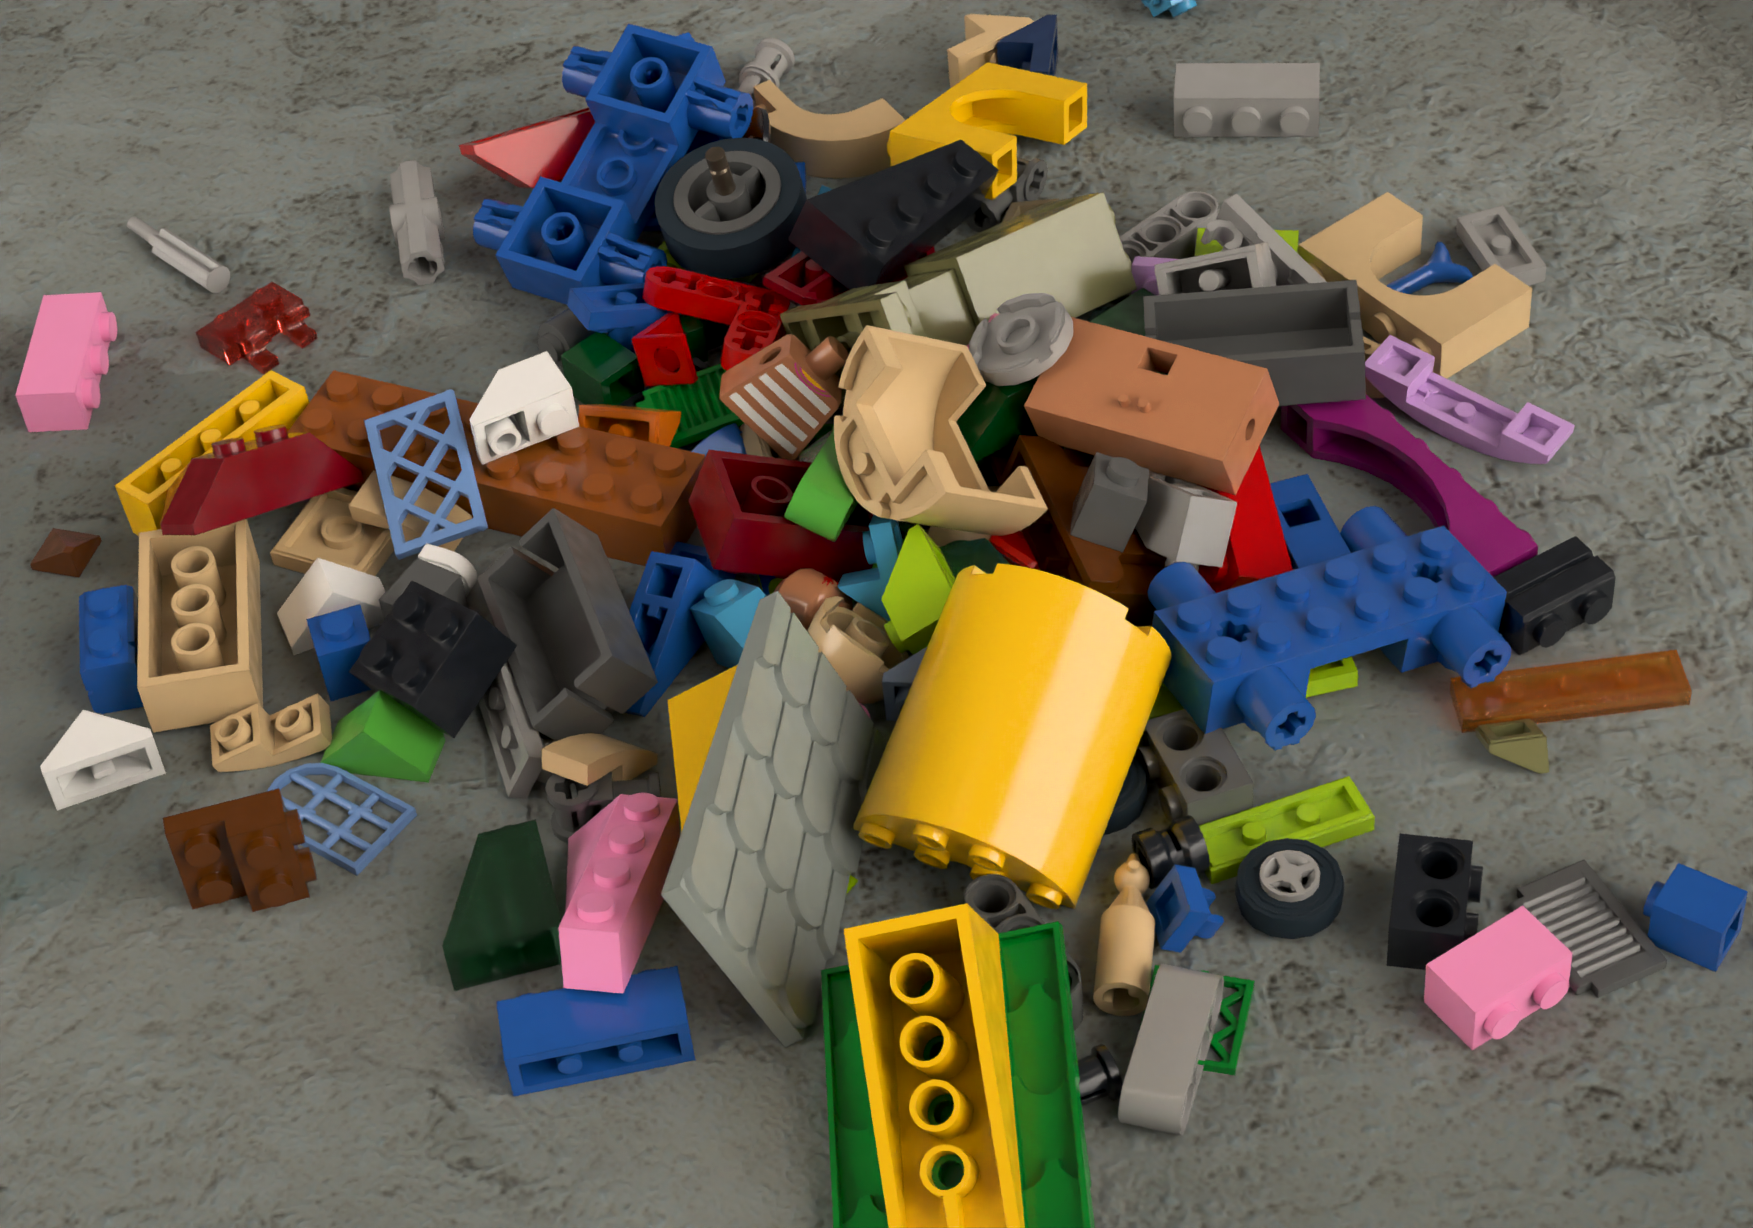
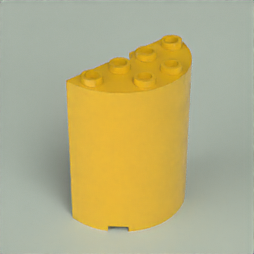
(1017, 732)

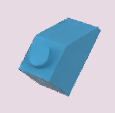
(727, 618)

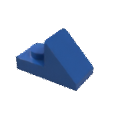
(614, 310)

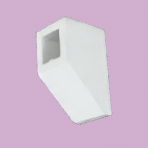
(523, 408)

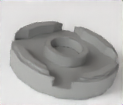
(1022, 339)

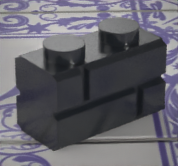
(1554, 595)

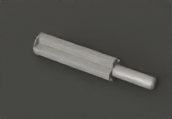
(183, 256)

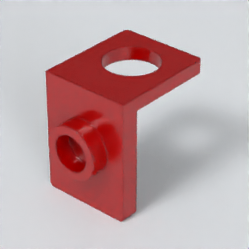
(662, 350)

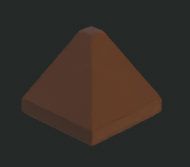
(66, 552)

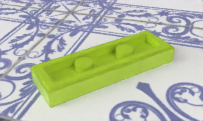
(1314, 815)

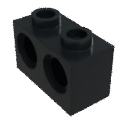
(1431, 899)

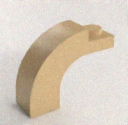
(830, 143)

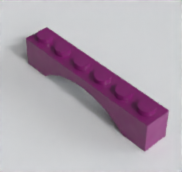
(1373, 441)

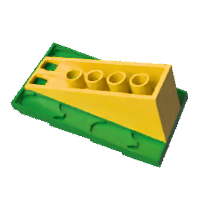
(954, 1077)

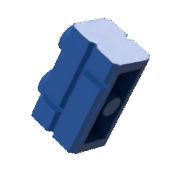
(109, 648)

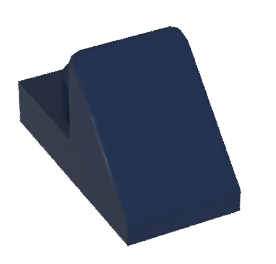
(1032, 47)

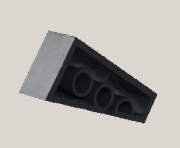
(892, 216)

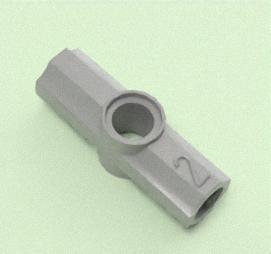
(417, 222)

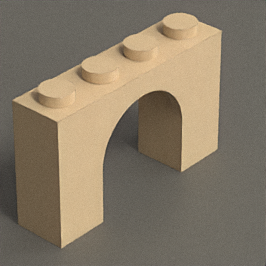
(1448, 325)

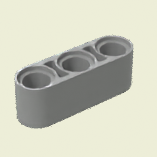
(1170, 230)
(1170, 1042)

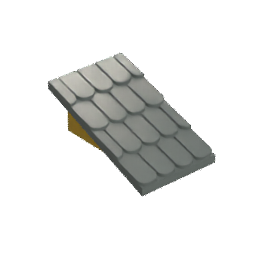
(767, 807)

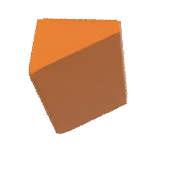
(633, 422)

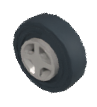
(1307, 875)

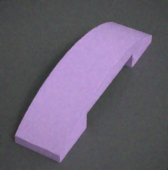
(1459, 414)

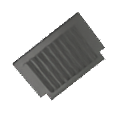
(1591, 922)

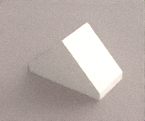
(324, 590)
(99, 758)

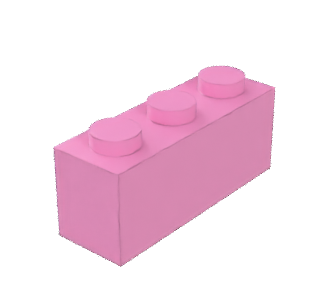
(66, 362)

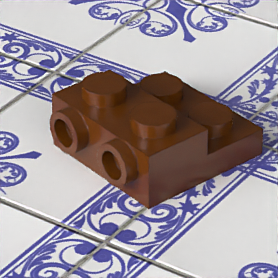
(242, 851)

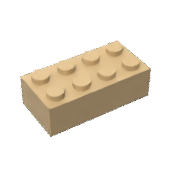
(198, 626)

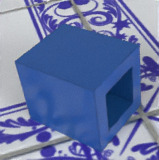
(338, 644)
(1695, 916)

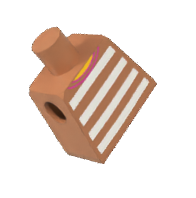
(786, 391)

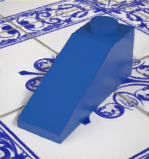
(664, 618)

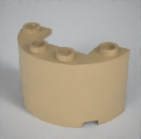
(903, 439)

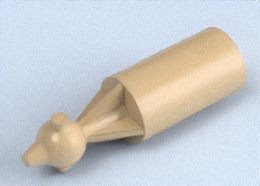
(1125, 945)

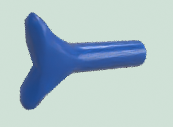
(1436, 270)

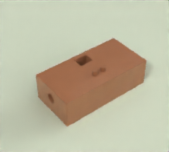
(1155, 405)

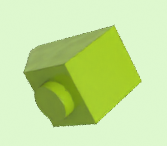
(916, 592)

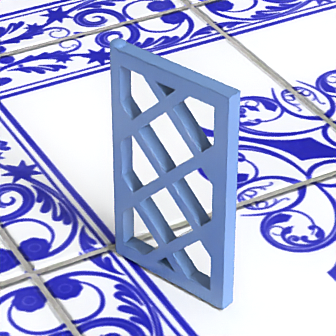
(386, 463)

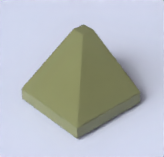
(1516, 742)

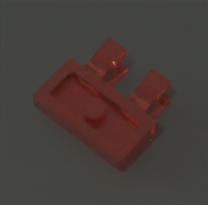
(252, 324)

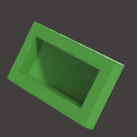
(385, 742)

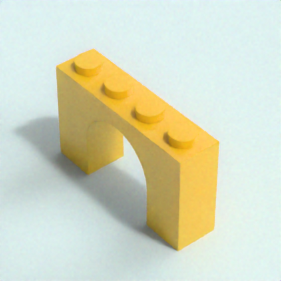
(988, 109)

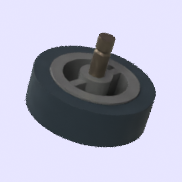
(730, 207)

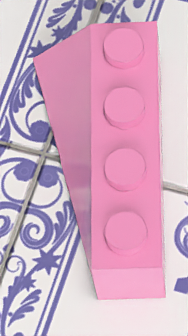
(615, 889)

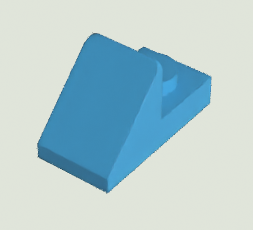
(882, 547)

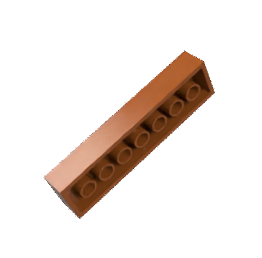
(607, 482)

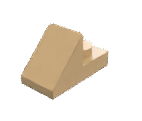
(981, 43)

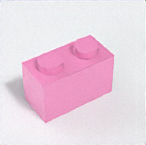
(1498, 978)

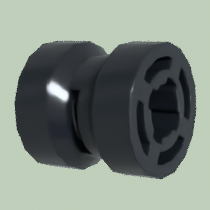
(1178, 844)

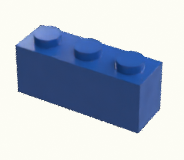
(594, 1035)

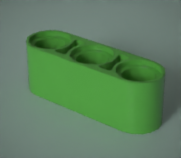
(822, 497)

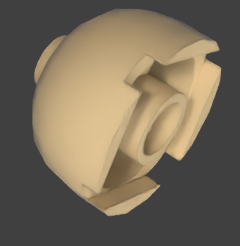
(855, 647)

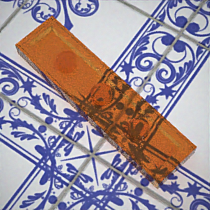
(1574, 690)

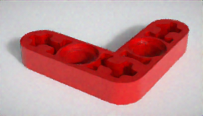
(746, 308)

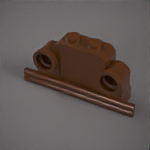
(1114, 573)

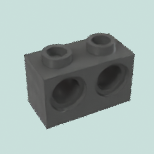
(1194, 769)

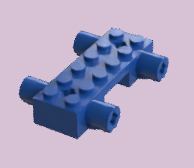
(646, 113)
(1253, 646)

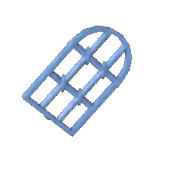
(356, 812)

